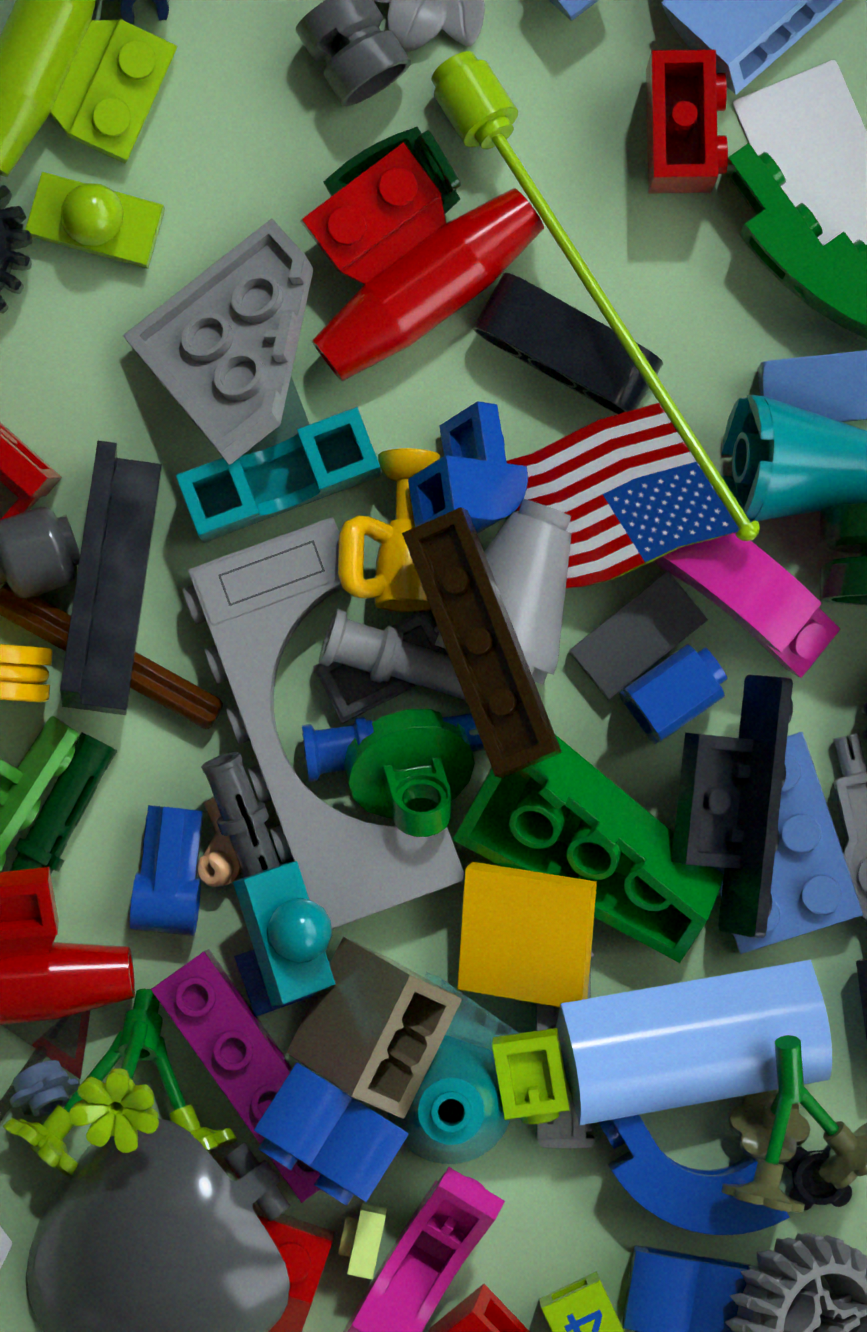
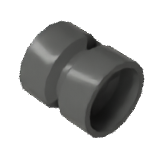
(356, 51)

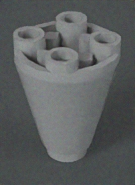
(531, 573)

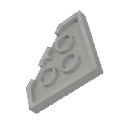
(232, 340)

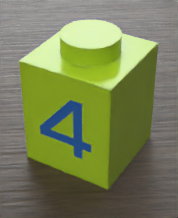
(581, 1308)

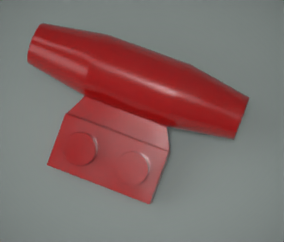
(413, 265)
(45, 976)

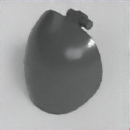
(159, 1242)

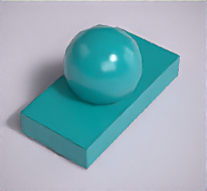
(286, 932)

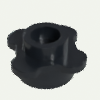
(805, 1189)

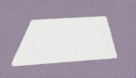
(817, 143)

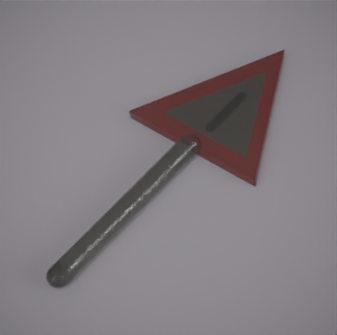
(56, 1038)

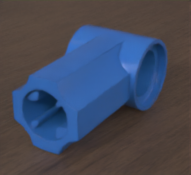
(168, 887)

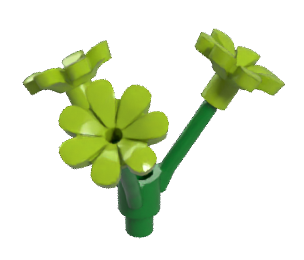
(118, 1105)

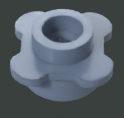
(42, 1088)

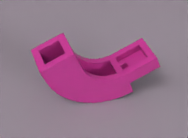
(757, 596)
(426, 1256)

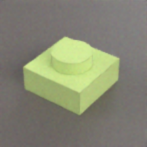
(362, 1240)

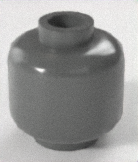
(37, 552)

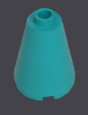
(792, 459)
(462, 1074)

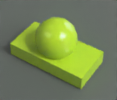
(95, 219)

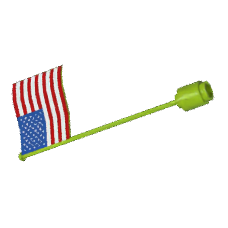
(629, 479)

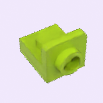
(531, 1076)

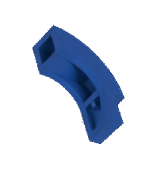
(681, 1193)

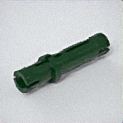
(64, 806)

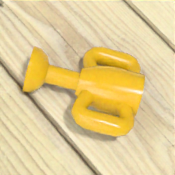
(396, 579)

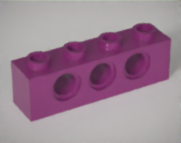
(231, 1047)

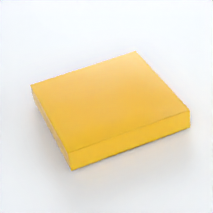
(526, 934)

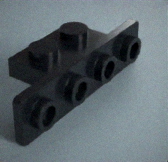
(733, 803)

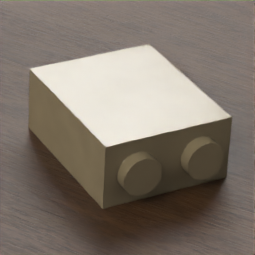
(374, 1028)

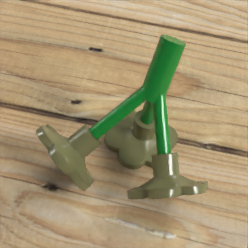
(773, 1129)

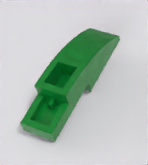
(787, 244)

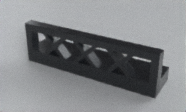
(110, 582)

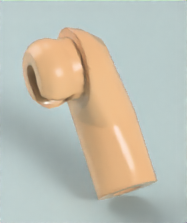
(219, 863)

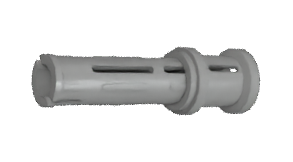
(387, 655)

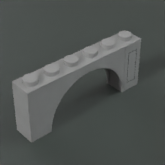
(252, 611)

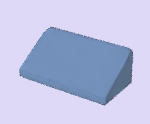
(820, 384)

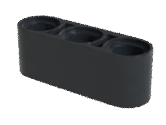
(563, 344)

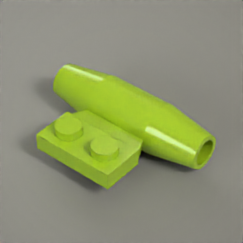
(79, 70)

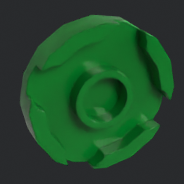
(410, 769)

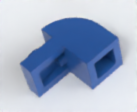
(471, 472)

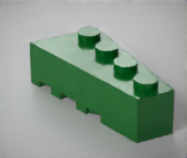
(582, 826)

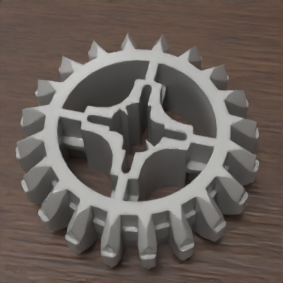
(789, 1292)

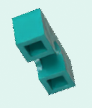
(280, 478)

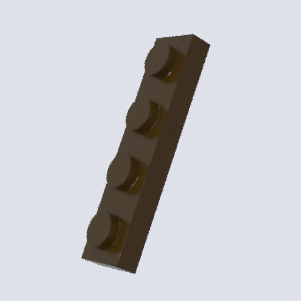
(481, 643)

